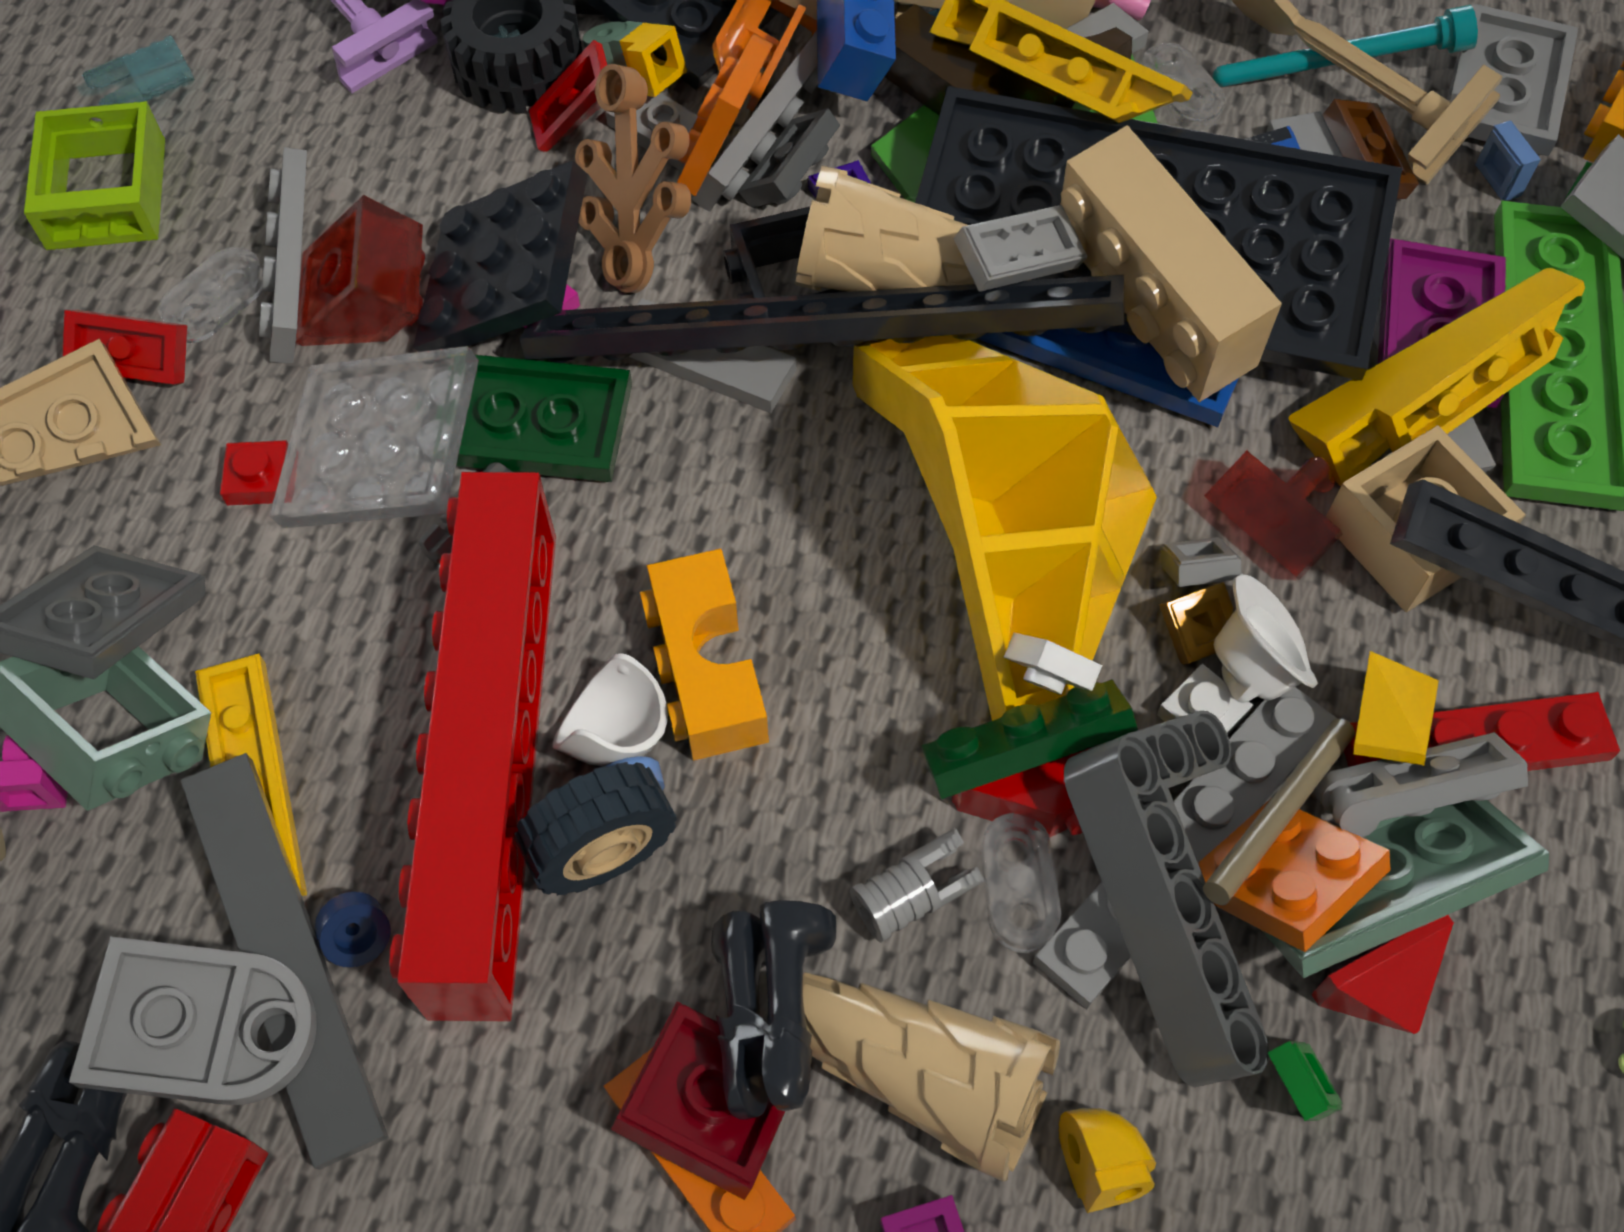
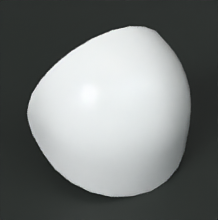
(614, 715)

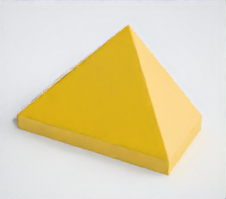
(1395, 712)

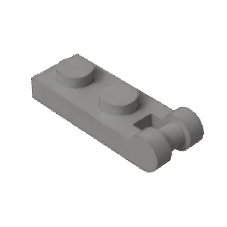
(1391, 789)

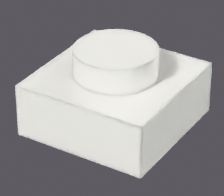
(1051, 665)
(1205, 692)

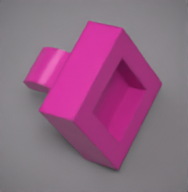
(25, 783)

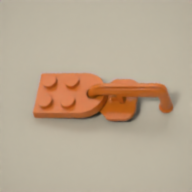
(739, 56)

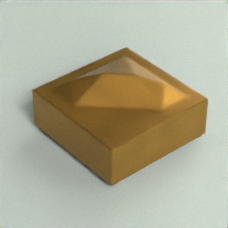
(1197, 620)

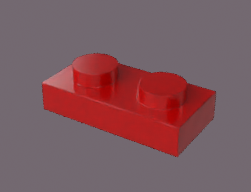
(138, 346)

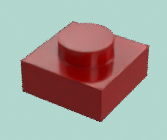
(252, 472)

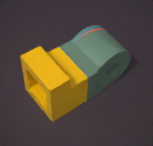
(633, 46)

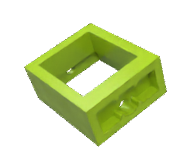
(103, 214)

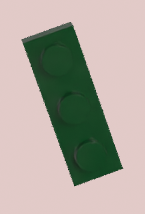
(1028, 738)

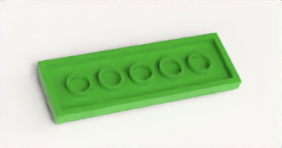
(1569, 415)

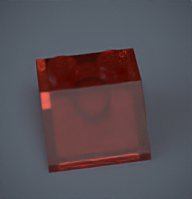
(361, 277)

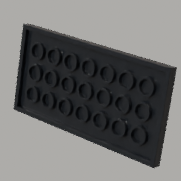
(1297, 216)

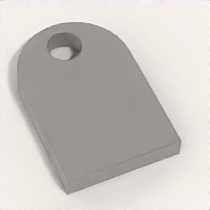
(189, 1022)

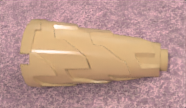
(876, 240)
(935, 1067)

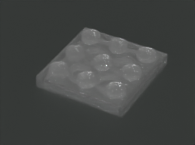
(376, 439)

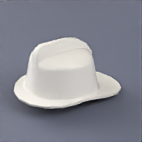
(1261, 645)

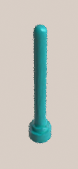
(1453, 31)

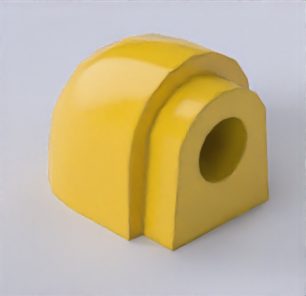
(1105, 1157)

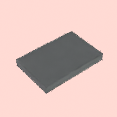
(95, 610)

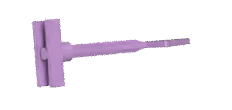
(379, 41)

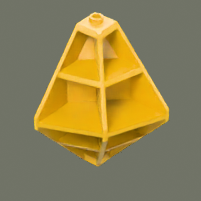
(1028, 490)

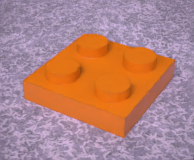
(1303, 879)

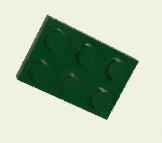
(545, 418)

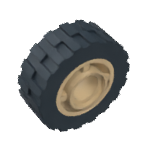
(594, 828)

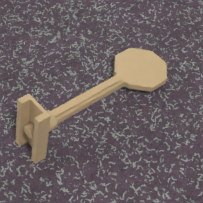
(1446, 121)

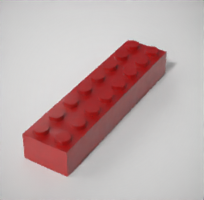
(478, 753)

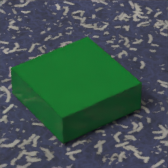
(1305, 1080)

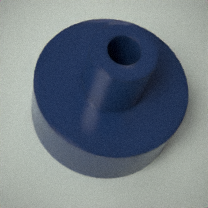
(352, 929)

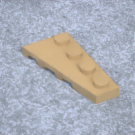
(69, 416)

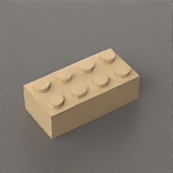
(1180, 273)

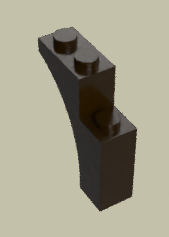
(931, 64)

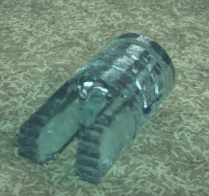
(152, 69)

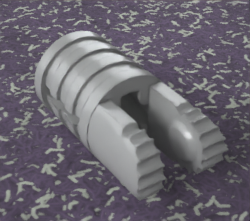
(907, 891)

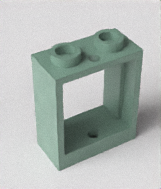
(92, 777)

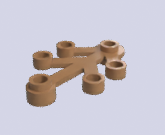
(628, 251)

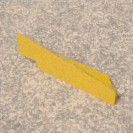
(1057, 58)
(1439, 377)

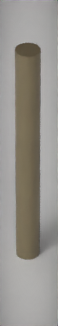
(1278, 813)

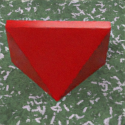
(568, 99)
(1391, 981)

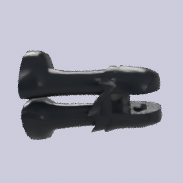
(771, 1054)
(85, 1133)

